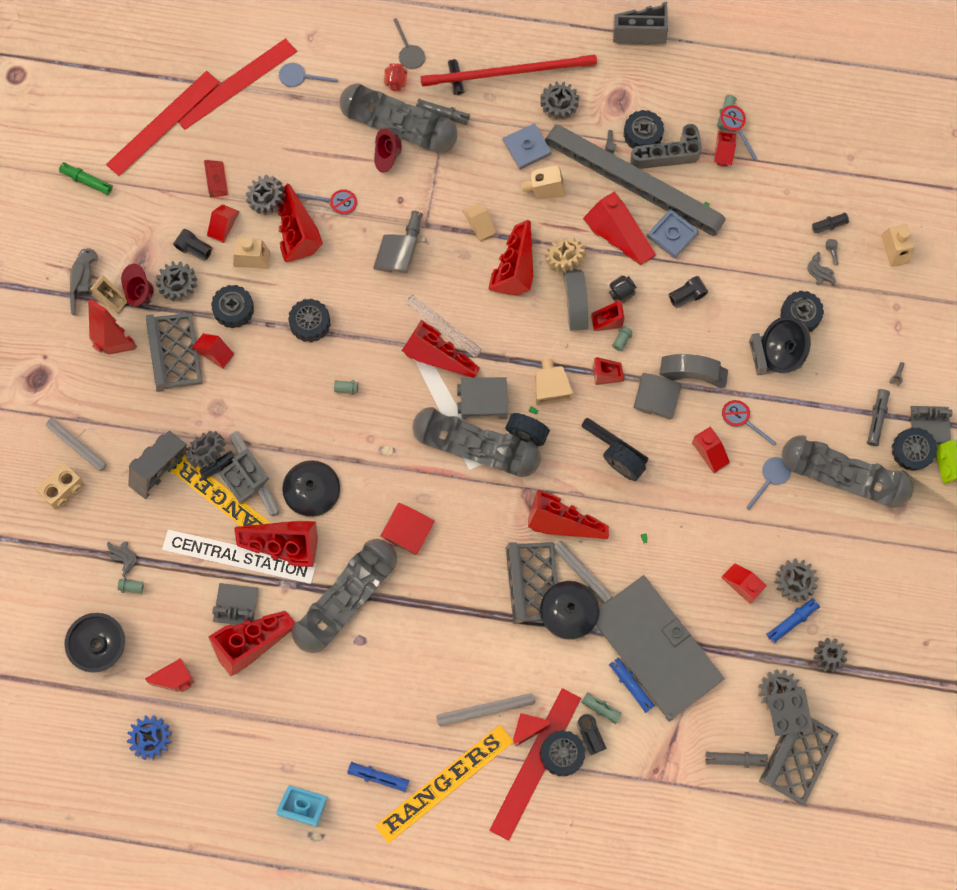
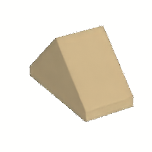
(480, 221)
(108, 294)

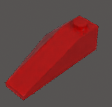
(616, 225)
(298, 230)
(516, 265)
(105, 332)
(429, 348)
(555, 518)
(283, 540)
(244, 643)

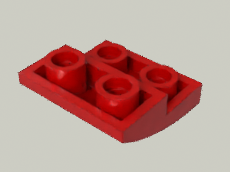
(407, 528)

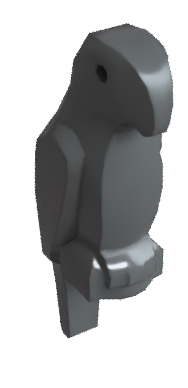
(81, 276)

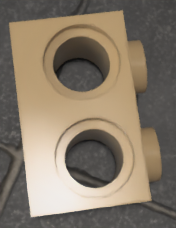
(56, 482)

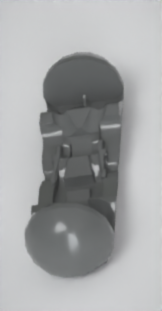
(403, 119)
(482, 446)
(851, 475)
(348, 593)

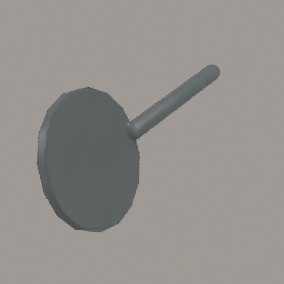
(411, 55)

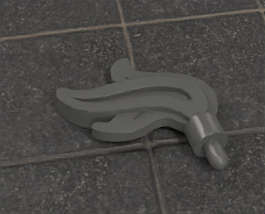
(820, 273)
(122, 554)

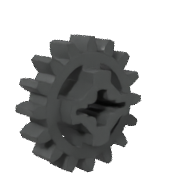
(551, 96)
(265, 194)
(174, 287)
(205, 449)
(799, 587)
(776, 684)

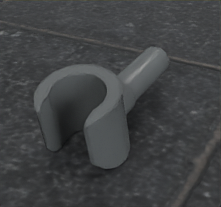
(610, 147)
(832, 244)
(898, 374)

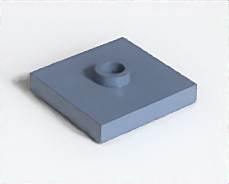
(527, 146)
(672, 233)

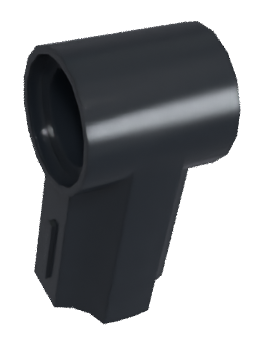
(190, 243)
(692, 290)
(591, 736)

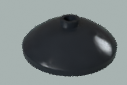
(778, 344)
(311, 500)
(569, 623)
(83, 636)

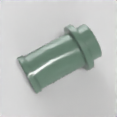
(622, 338)
(346, 386)
(130, 586)

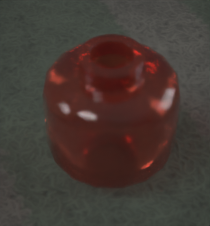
(395, 76)

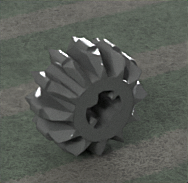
(834, 661)

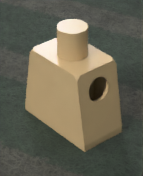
(545, 182)
(897, 241)
(251, 253)
(552, 384)

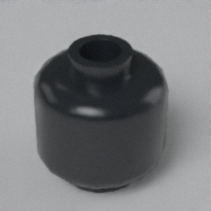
(622, 288)

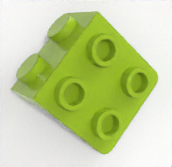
(947, 461)

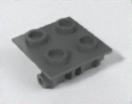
(934, 420)
(235, 604)
(790, 712)

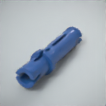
(799, 615)
(631, 684)
(377, 776)

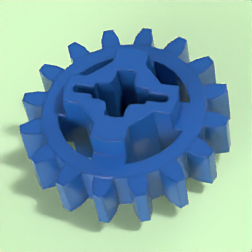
(144, 743)

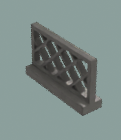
(158, 357)
(516, 578)
(781, 753)

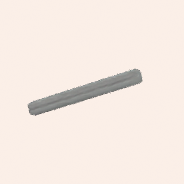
(263, 491)
(485, 709)

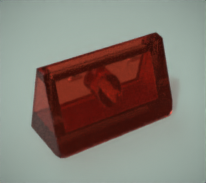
(216, 178)

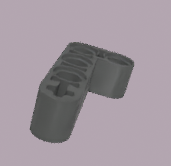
(639, 154)

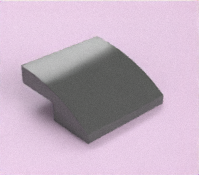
(395, 253)
(657, 395)
(244, 476)

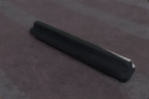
(608, 437)

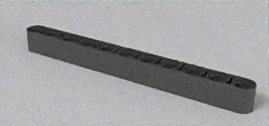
(635, 179)

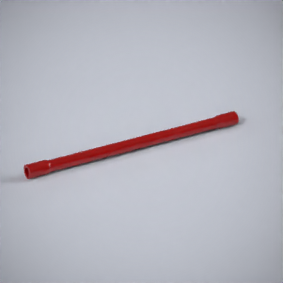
(435, 79)

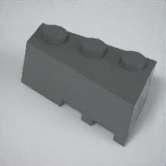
(641, 26)
(155, 462)

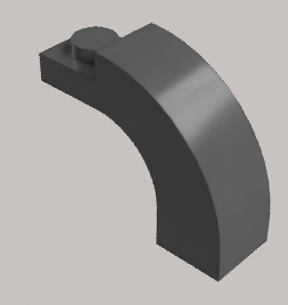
(576, 299)
(694, 366)

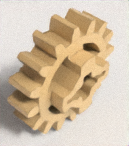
(565, 254)

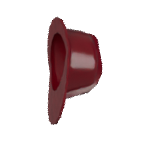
(387, 148)
(136, 286)

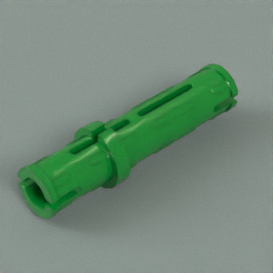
(79, 175)

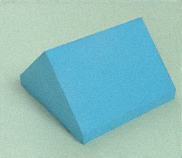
(302, 806)

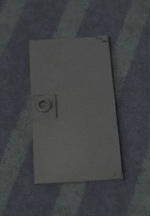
(657, 648)

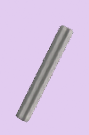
(76, 444)
(582, 572)

